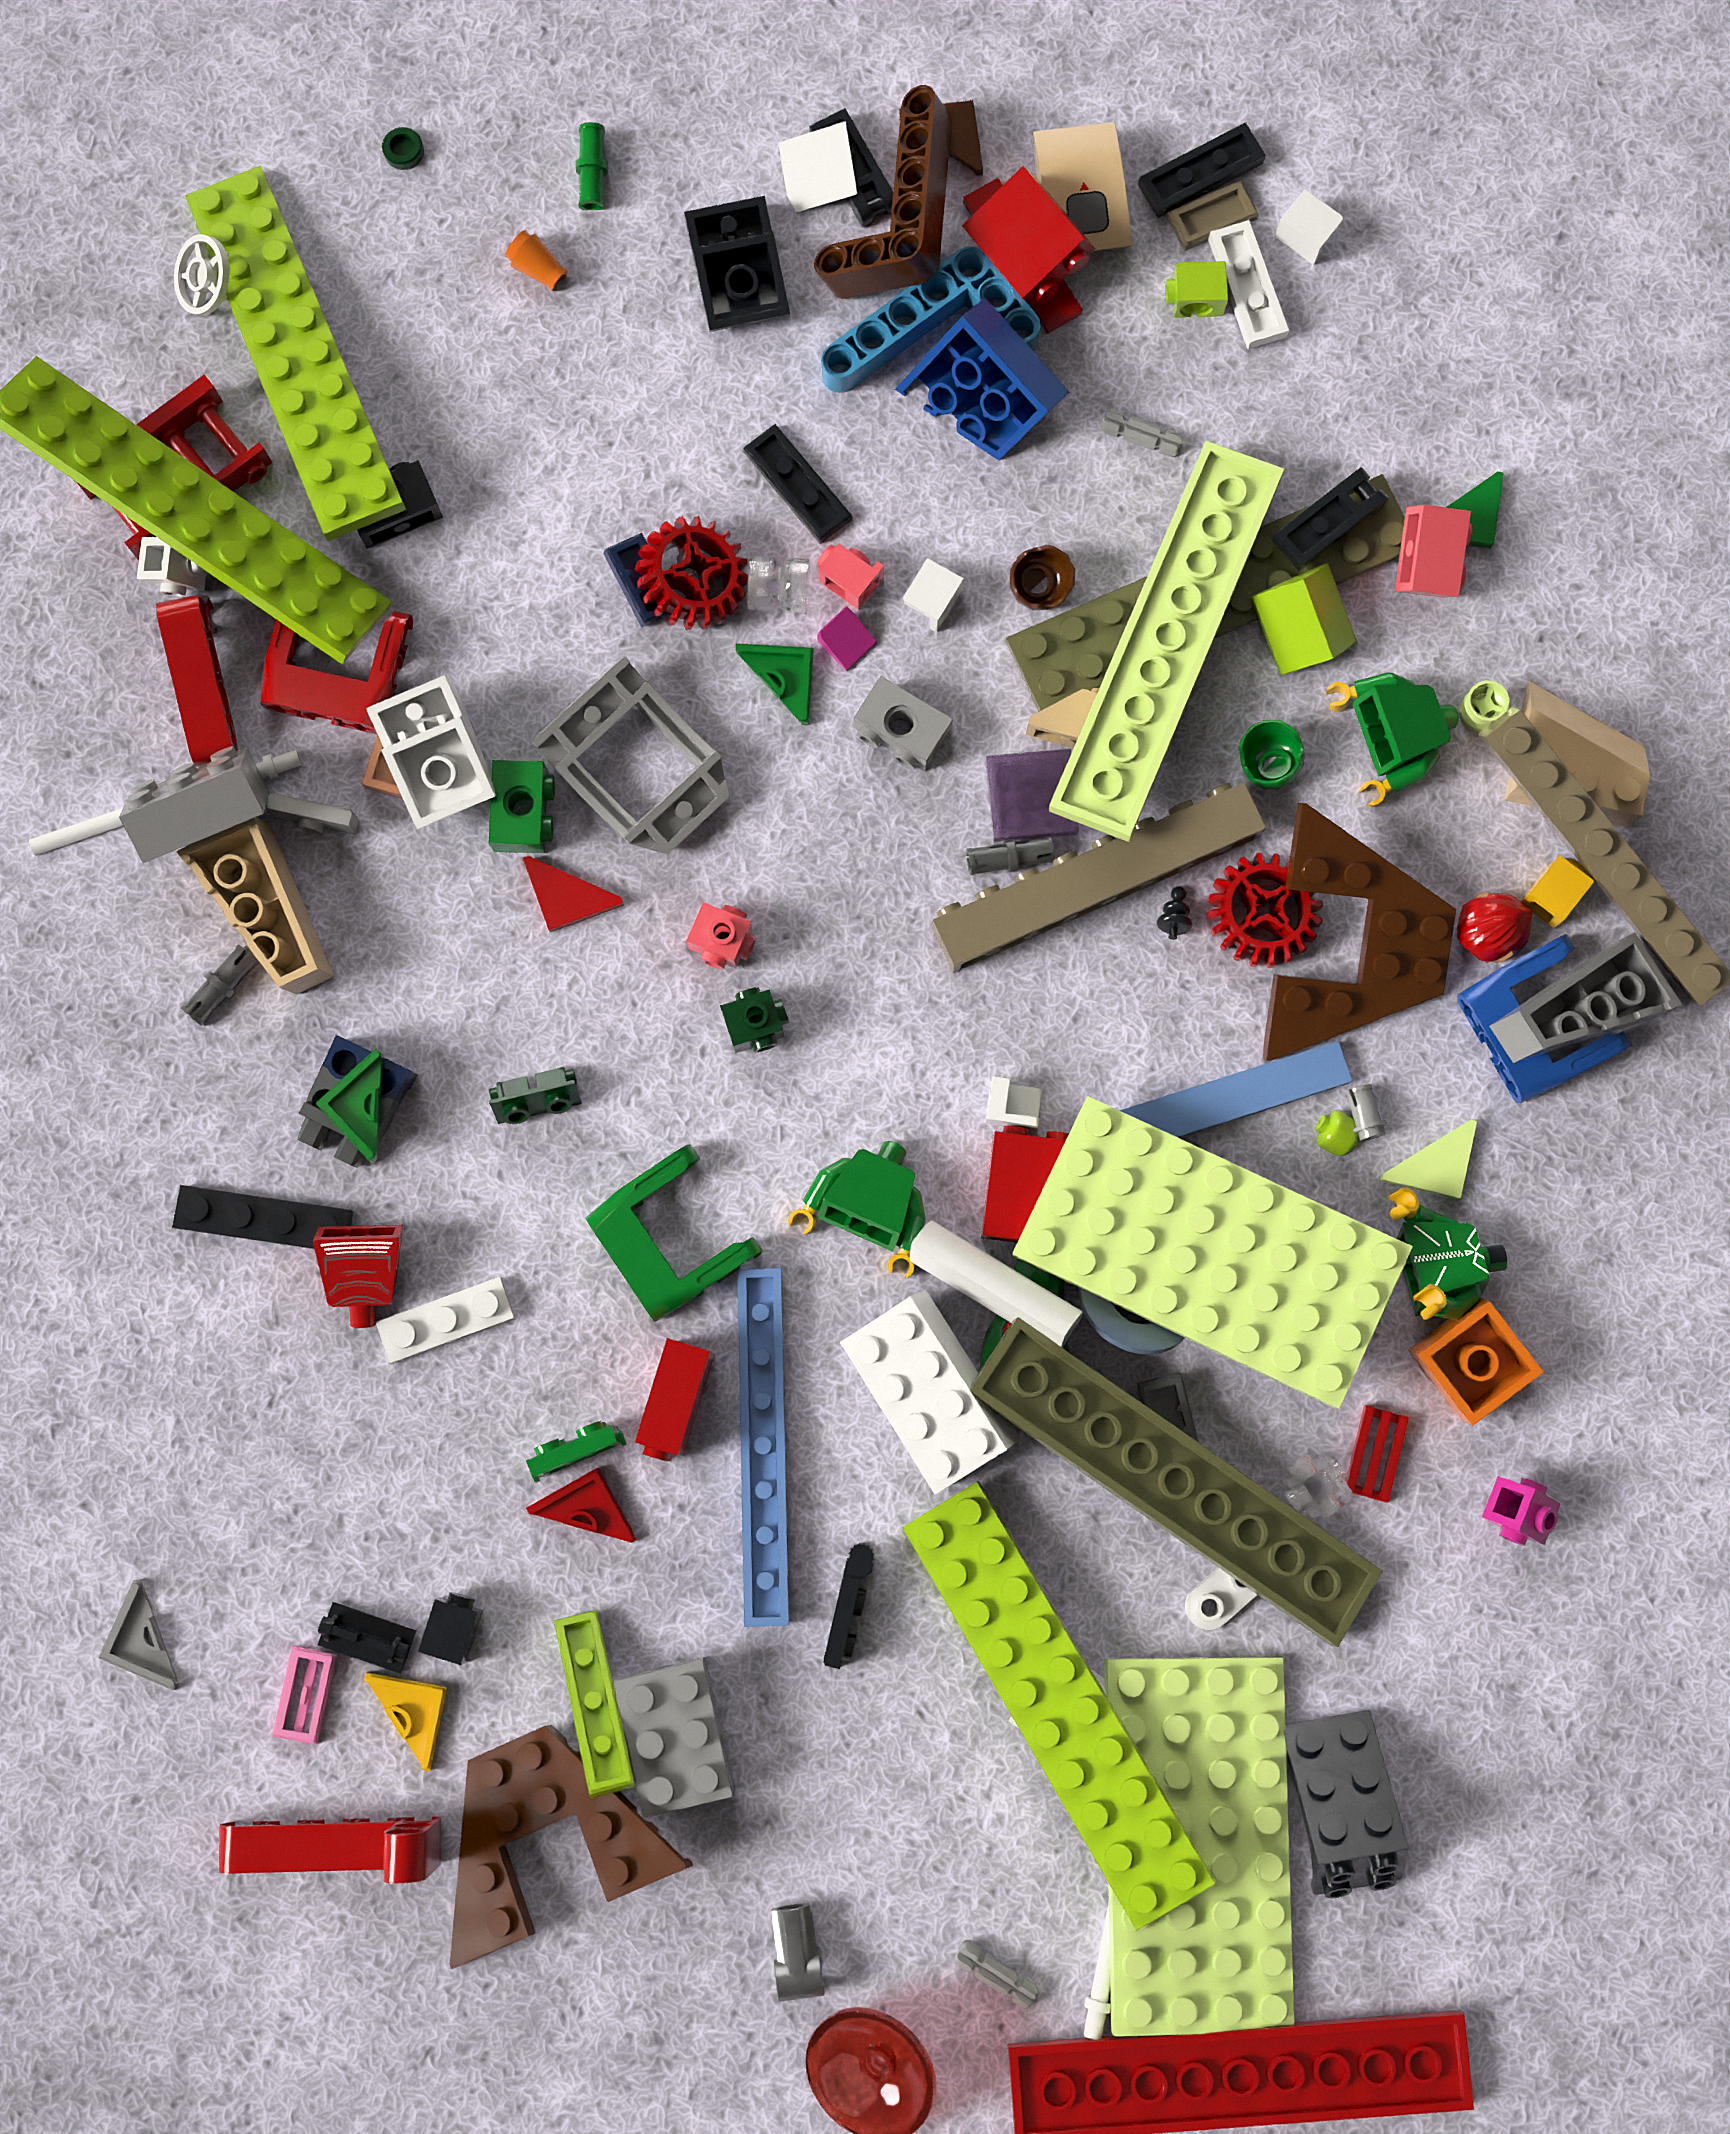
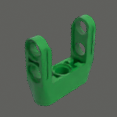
(639, 1257)

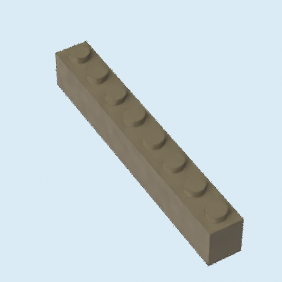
(1606, 855)
(1098, 876)

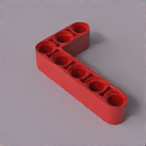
(400, 1847)

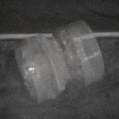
(794, 582)

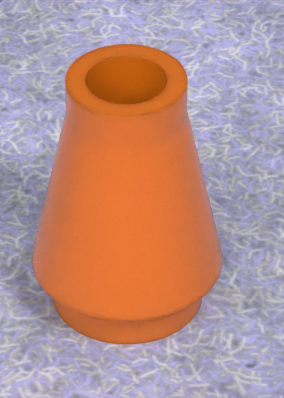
(535, 260)

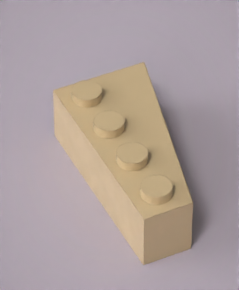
(261, 898)

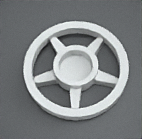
(202, 275)

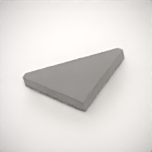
(137, 1641)

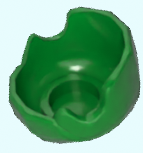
(1277, 741)

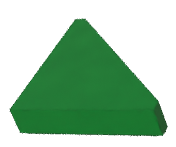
(1484, 506)
(785, 672)
(356, 1104)

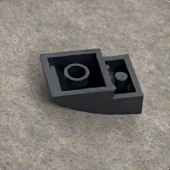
(737, 263)

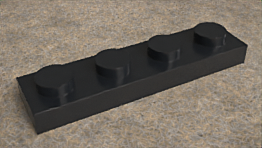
(254, 1217)

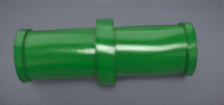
(591, 166)

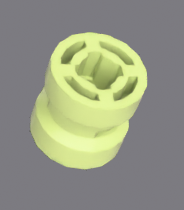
(1487, 697)

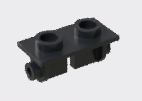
(366, 1637)

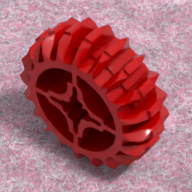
(689, 542)
(1237, 934)

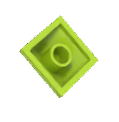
(1304, 620)

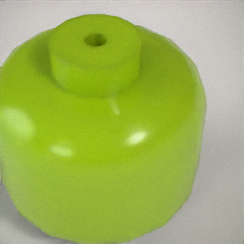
(1337, 1133)

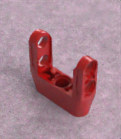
(331, 696)

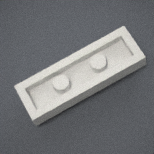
(1249, 285)
(445, 1320)

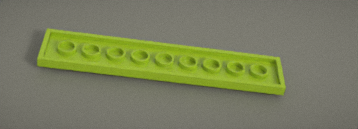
(296, 356)
(189, 510)
(1059, 1706)

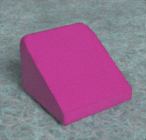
(845, 638)

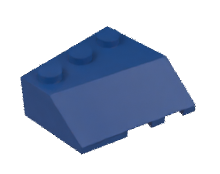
(987, 381)

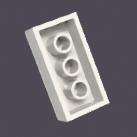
(925, 1393)

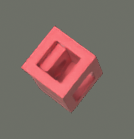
(849, 574)

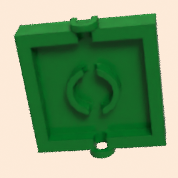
(558, 1454)

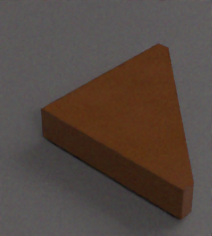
(964, 135)

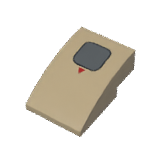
(1087, 180)

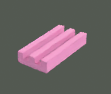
(322, 1697)

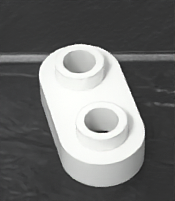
(1226, 1594)

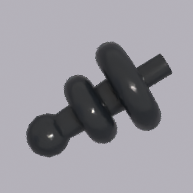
(1175, 918)

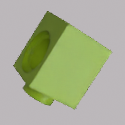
(1198, 289)

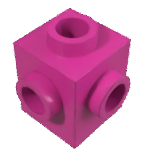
(1521, 1510)

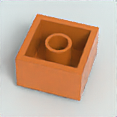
(1476, 1362)

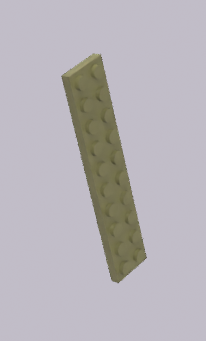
(1078, 645)
(1175, 1482)

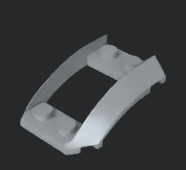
(597, 712)

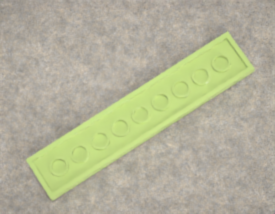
(1166, 641)

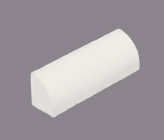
(992, 1283)

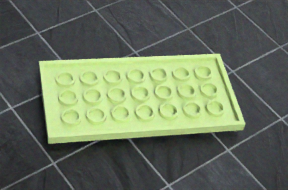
(1213, 1252)
(1222, 1761)

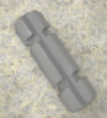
(1142, 433)
(996, 1974)

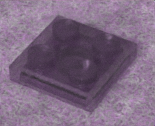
(1021, 795)

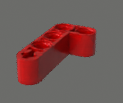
(196, 675)

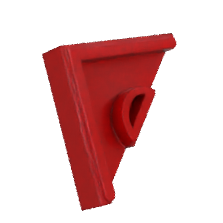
(565, 897)
(586, 1505)

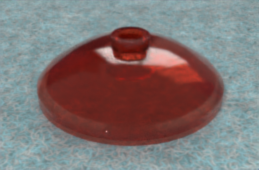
(858, 2086)

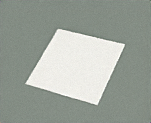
(818, 167)

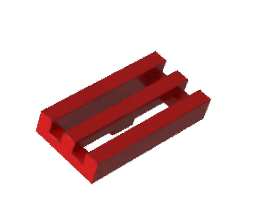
(1393, 1456)

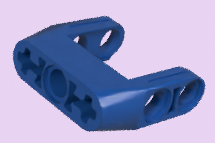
(1493, 999)

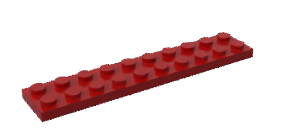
(1243, 2076)

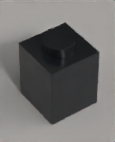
(451, 1628)

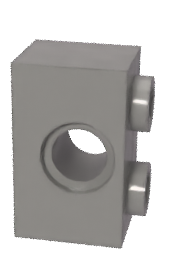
(892, 703)

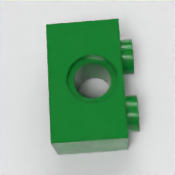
(517, 782)

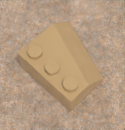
(1599, 757)

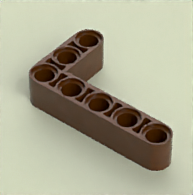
(913, 245)

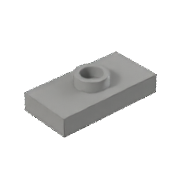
(311, 815)

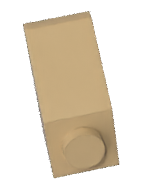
(1063, 720)

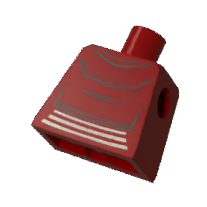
(359, 1268)

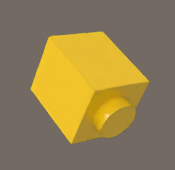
(1558, 890)

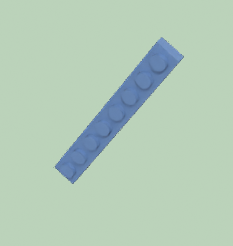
(763, 1448)

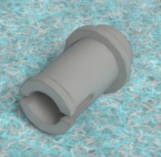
(1365, 1112)

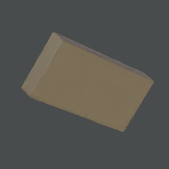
(1211, 212)

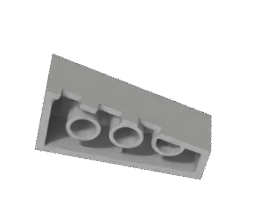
(1595, 998)

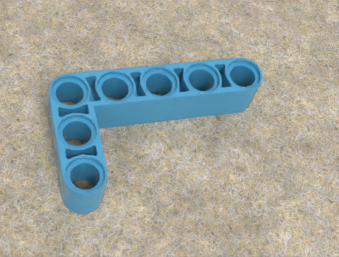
(927, 315)

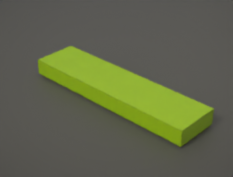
(594, 1704)

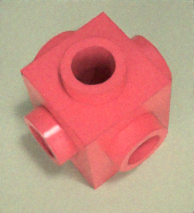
(712, 923)

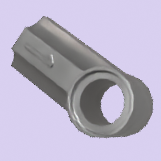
(796, 1962)

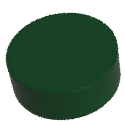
(402, 148)

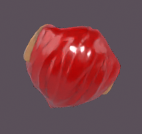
(1494, 926)

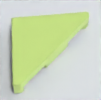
(1439, 1166)

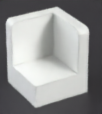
(1308, 226)
(934, 592)
(1013, 1105)

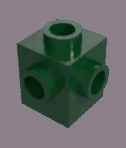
(759, 1035)

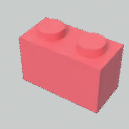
(1433, 551)

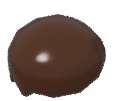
(1032, 568)

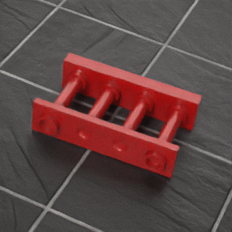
(168, 425)

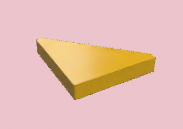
(414, 1711)

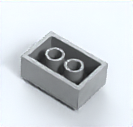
(194, 803)
(674, 1737)

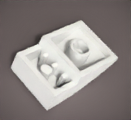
(432, 751)

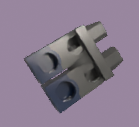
(339, 1061)

